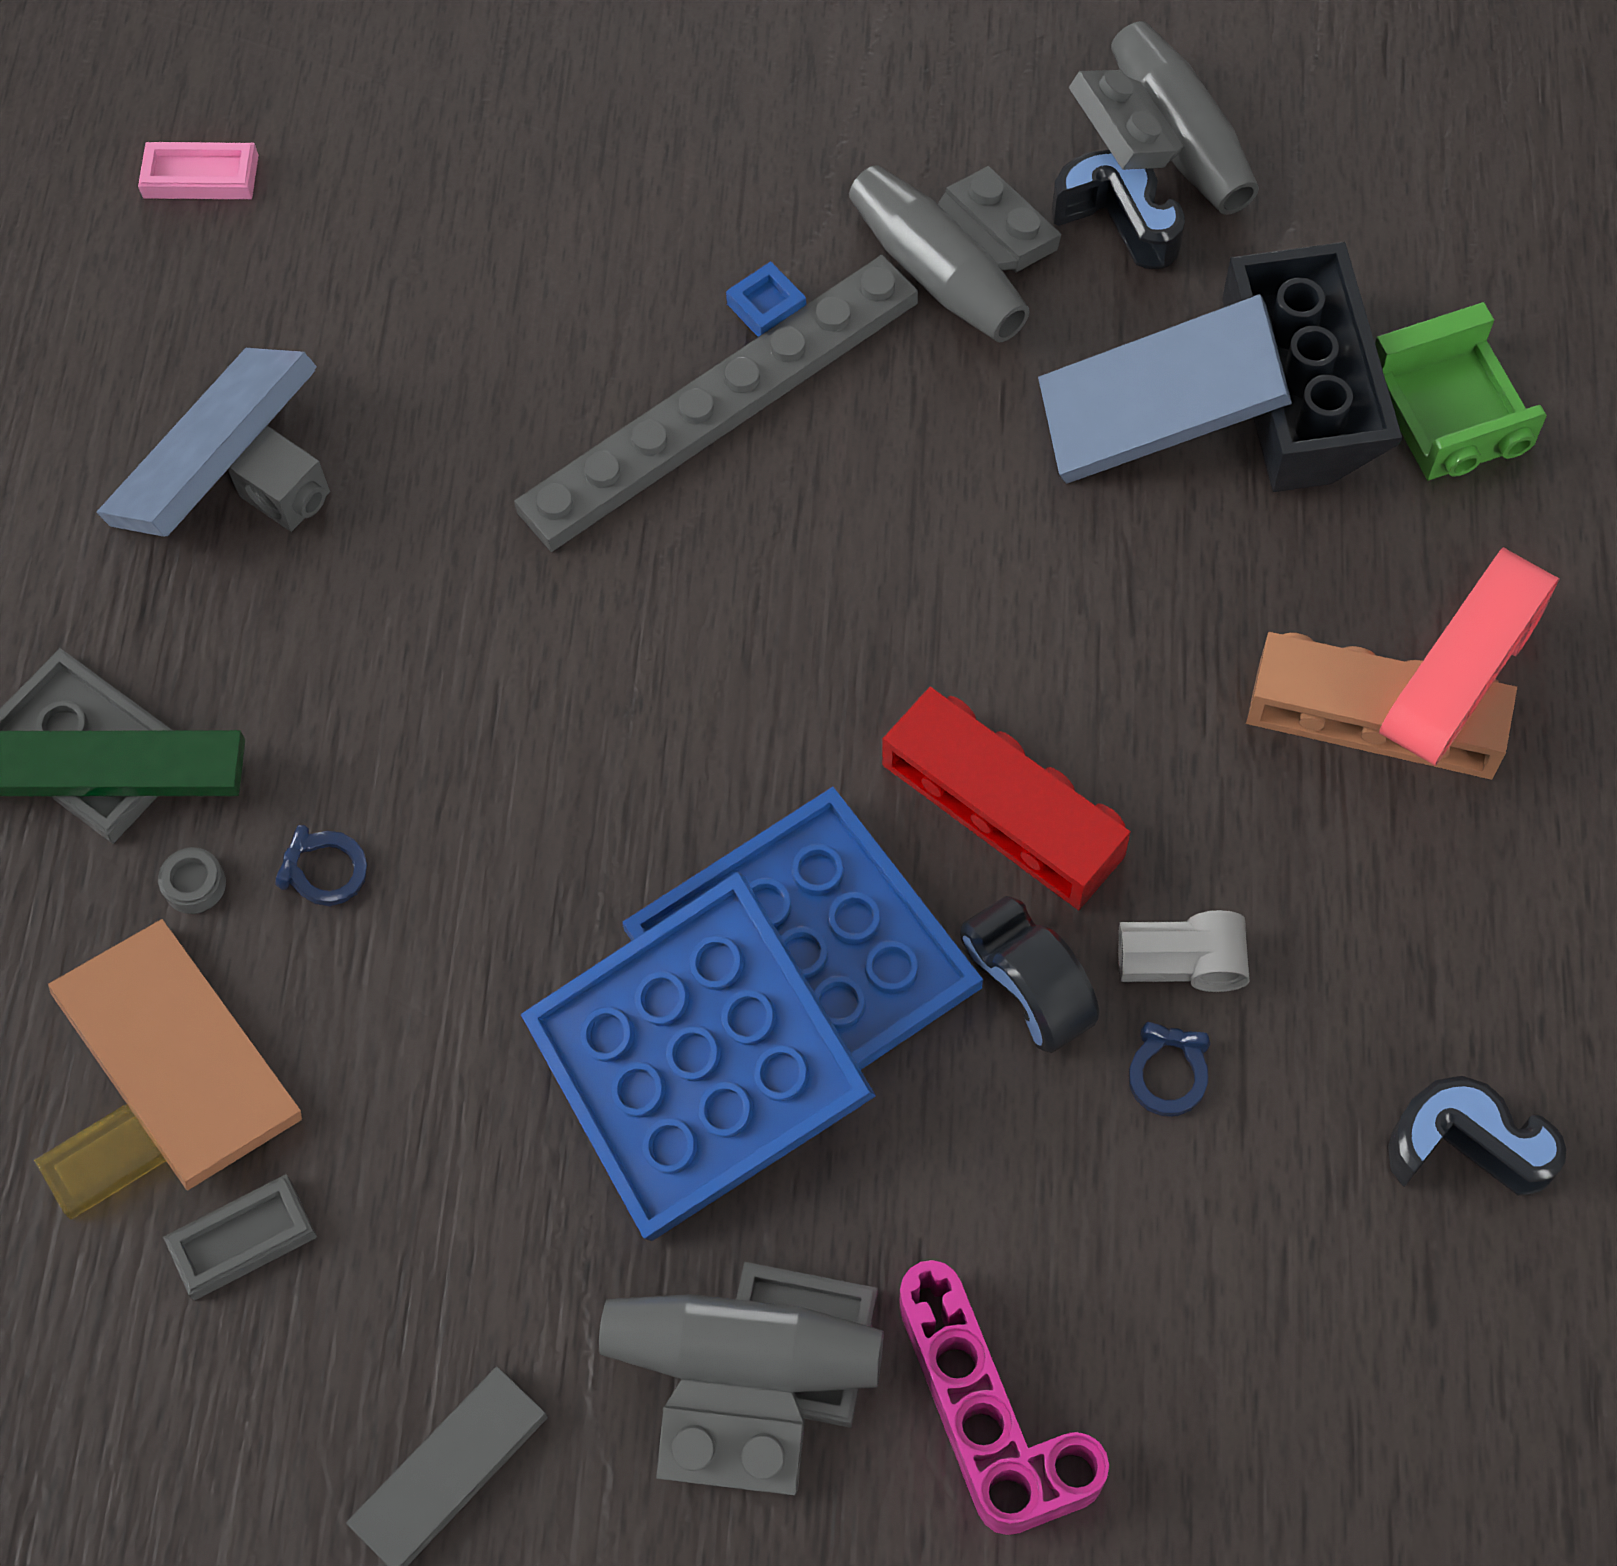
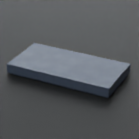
(1164, 389)
(206, 441)

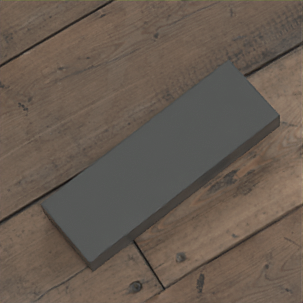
(447, 1470)

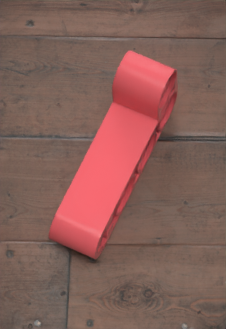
(1469, 656)

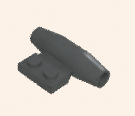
(1162, 114)
(960, 242)
(738, 1371)

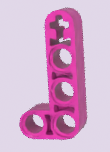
(984, 1394)

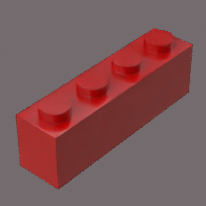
(1006, 796)

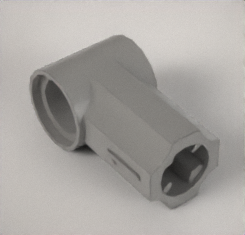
(1203, 950)

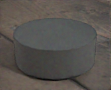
(192, 880)

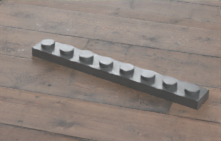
(715, 403)

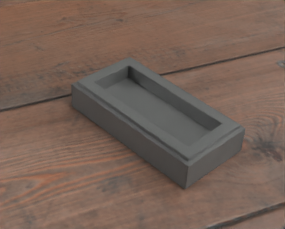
(239, 1237)

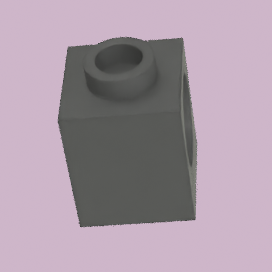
(279, 479)

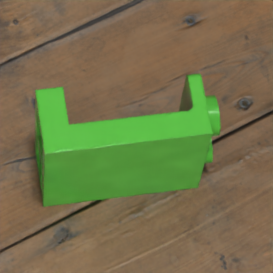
(1455, 394)

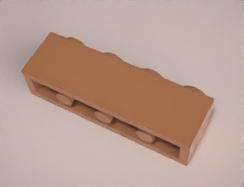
(1347, 695)

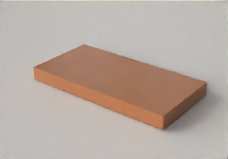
(175, 1053)

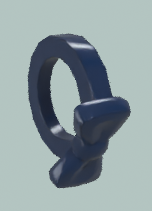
(306, 842)
(1193, 1045)

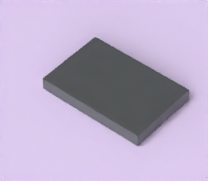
(74, 698)

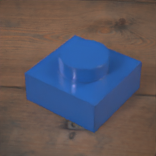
(765, 299)

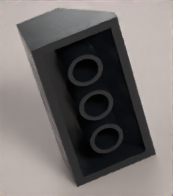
(1329, 361)

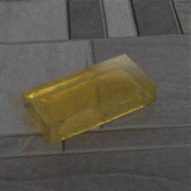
(98, 1161)

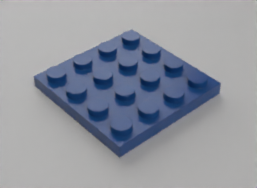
(847, 921)
(696, 1056)

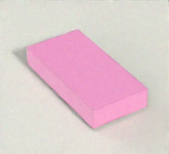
(198, 170)

